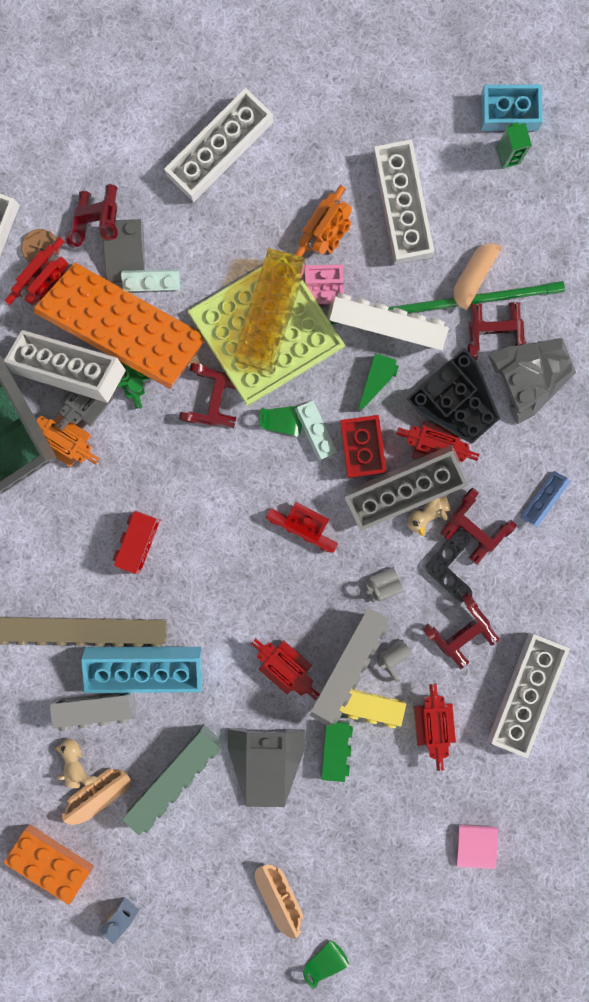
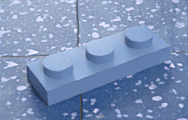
(545, 499)

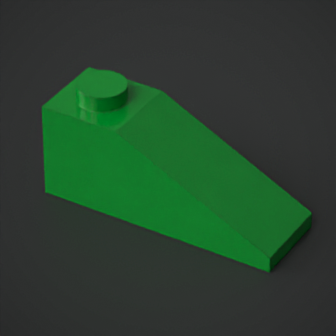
(379, 376)

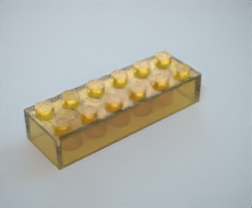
(270, 310)

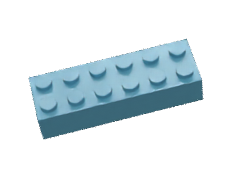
(142, 669)

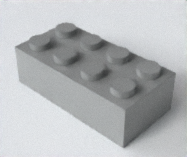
(92, 709)

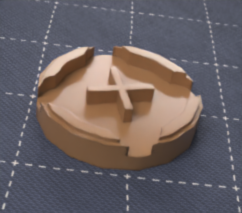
(36, 241)

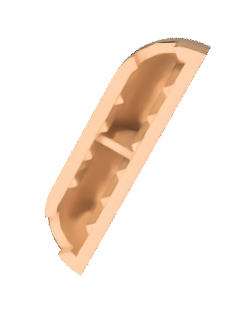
(475, 273)
(96, 796)
(279, 899)

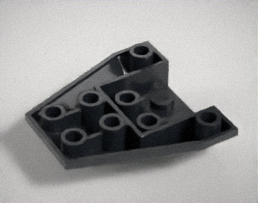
(457, 398)

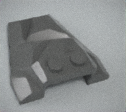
(533, 374)

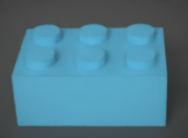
(511, 104)

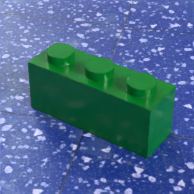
(513, 145)
(336, 751)

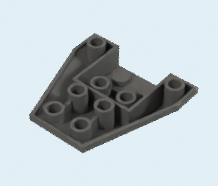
(265, 764)

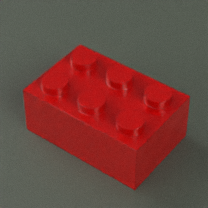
(363, 446)
(136, 542)

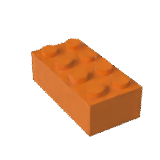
(48, 864)

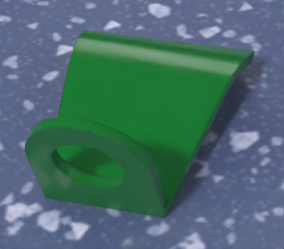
(281, 420)
(325, 963)

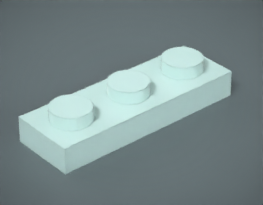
(151, 280)
(315, 430)

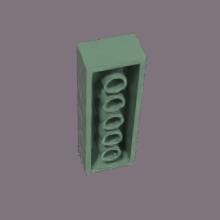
(172, 779)

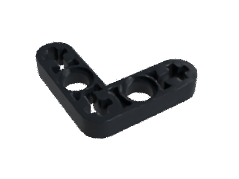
(444, 570)

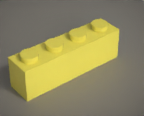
(375, 708)

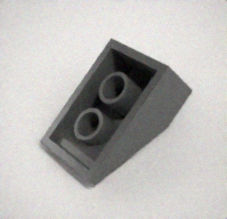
(125, 251)

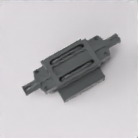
(80, 407)

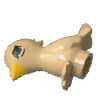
(419, 519)
(73, 770)

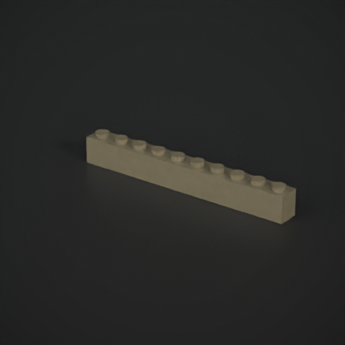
(83, 631)

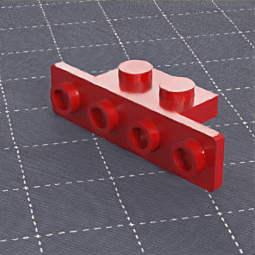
(305, 524)

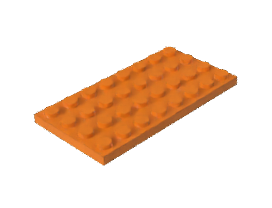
(120, 325)

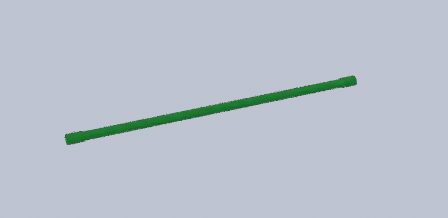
(548, 288)

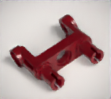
(101, 211)
(478, 326)
(214, 416)
(459, 520)
(479, 625)

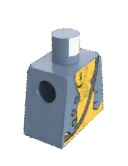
(117, 921)

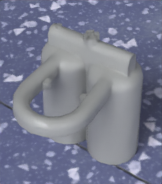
(383, 585)
(393, 656)

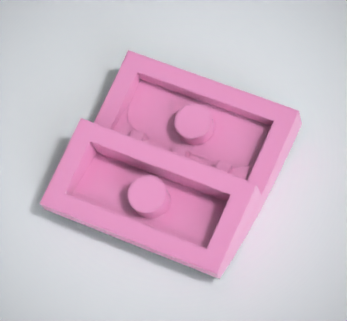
(324, 282)
(477, 846)

